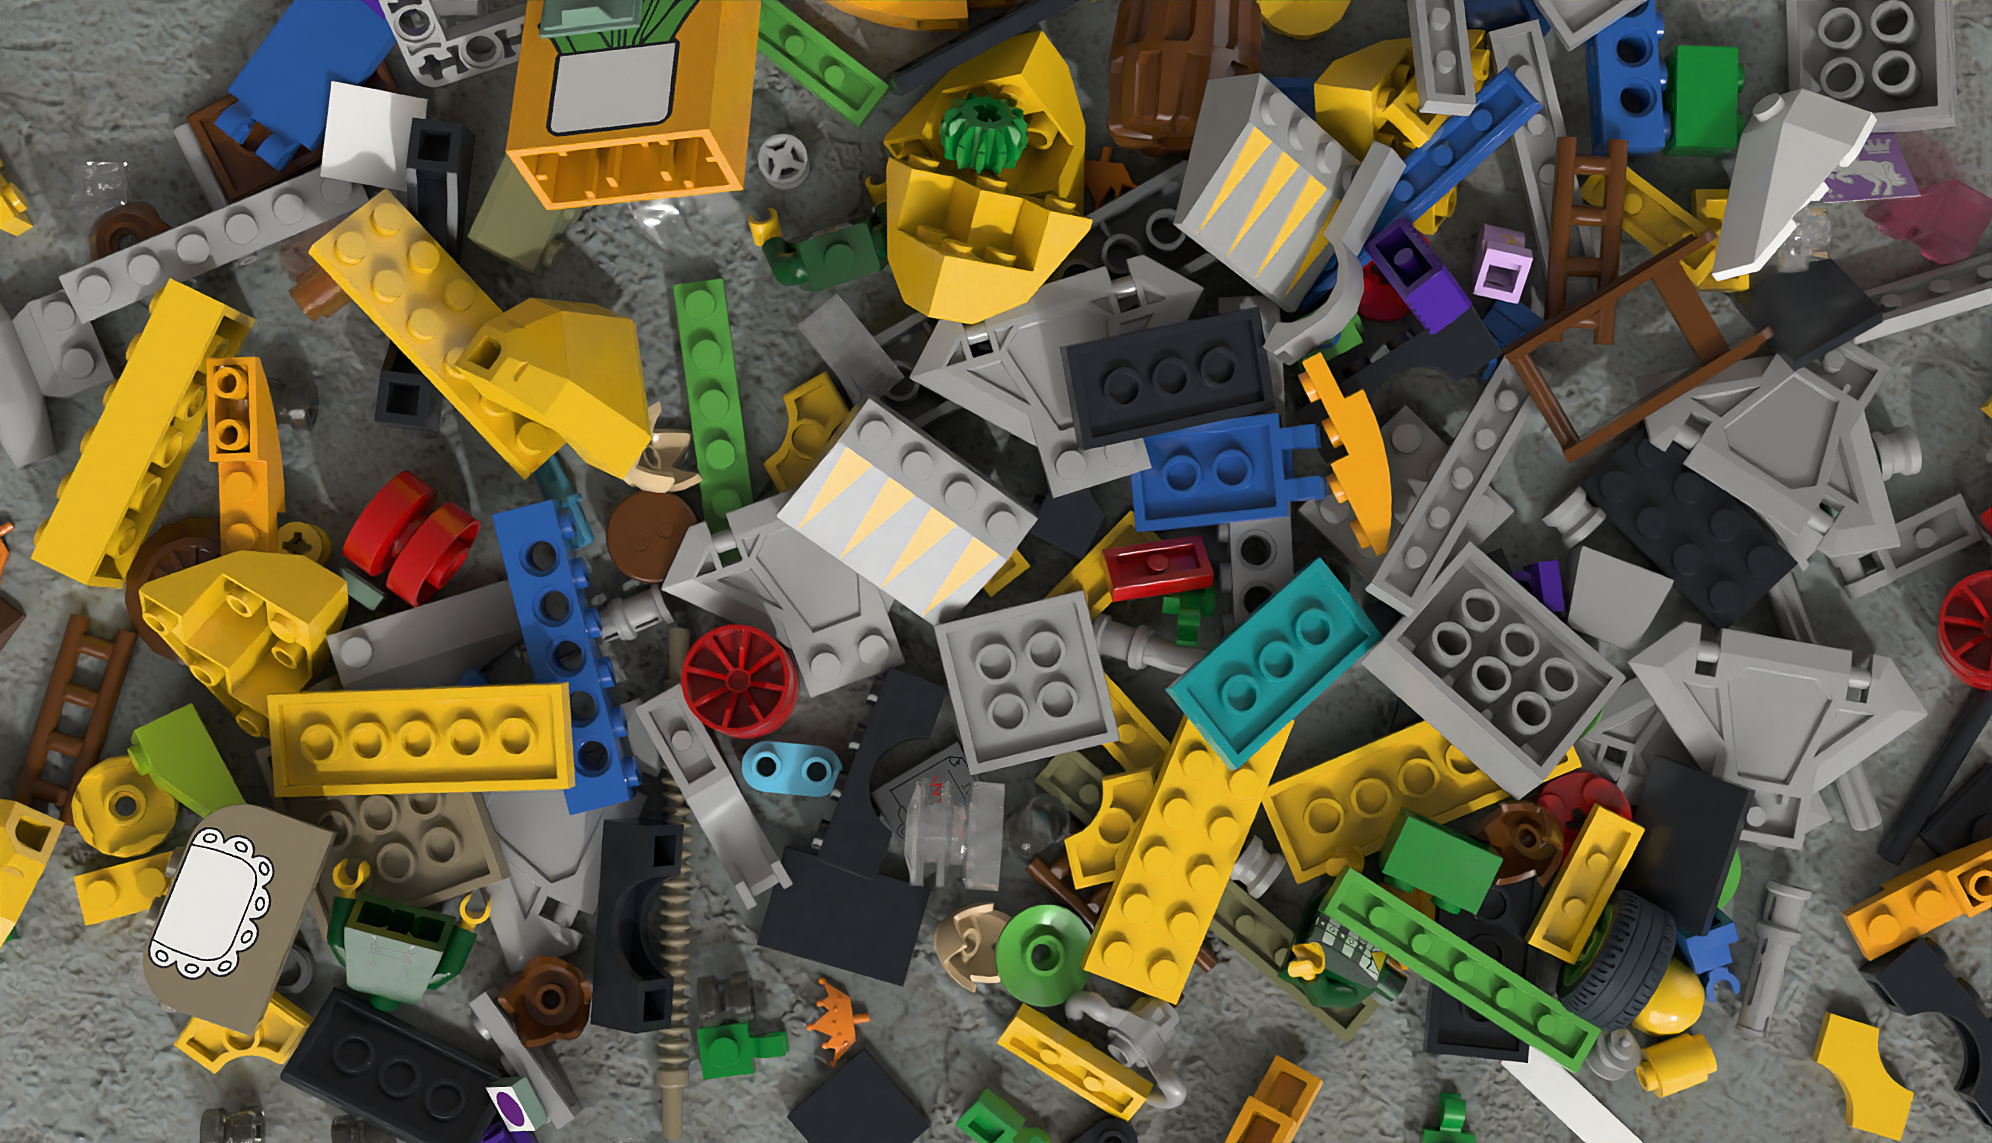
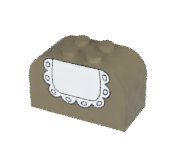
(232, 913)

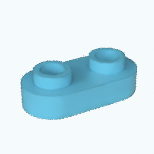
(791, 768)

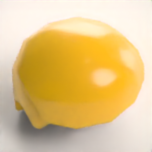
(1674, 1004)

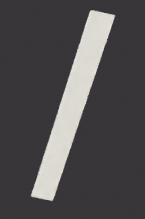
(1569, 1100)

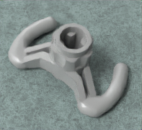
(1136, 1039)

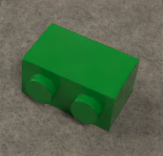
(1703, 101)
(1438, 862)

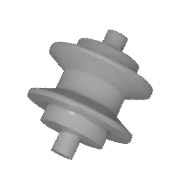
(1614, 1054)

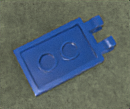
(292, 74)
(1223, 474)

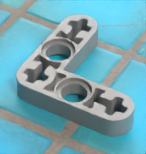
(437, 40)

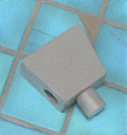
(1610, 600)

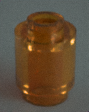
(318, 293)

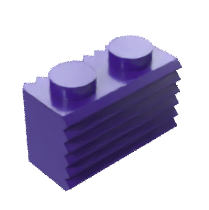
(1418, 275)

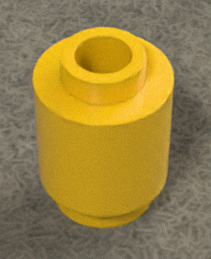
(1675, 1064)

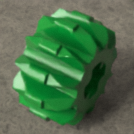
(983, 133)

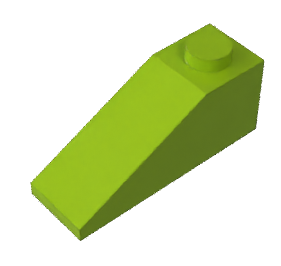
(184, 761)

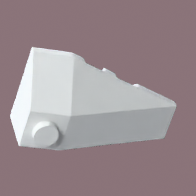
(1781, 168)

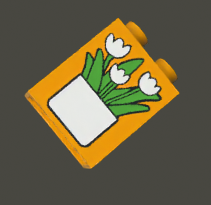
(638, 106)

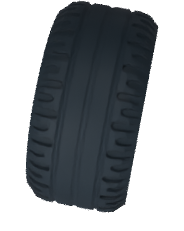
(1619, 962)

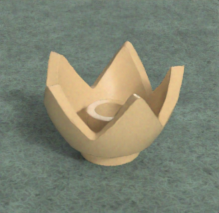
(657, 464)
(967, 943)

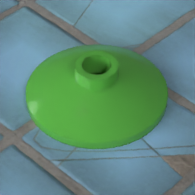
(1059, 973)

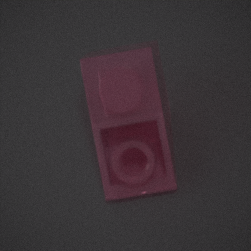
(1942, 221)

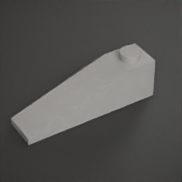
(429, 641)

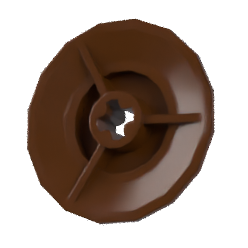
(165, 553)

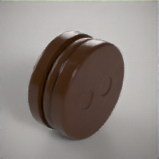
(648, 533)

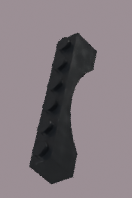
(437, 198)

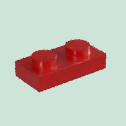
(1157, 568)

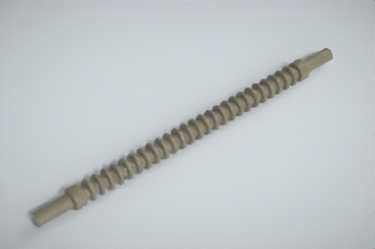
(673, 1074)

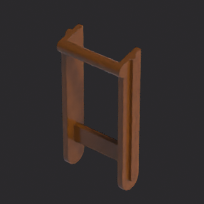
(1689, 314)

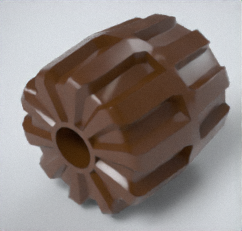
(1163, 63)

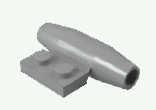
(42, 356)

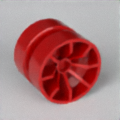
(412, 538)
(1966, 630)
(740, 681)

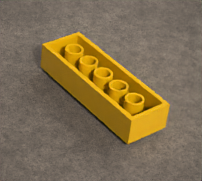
(139, 439)

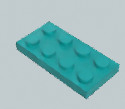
(1274, 663)

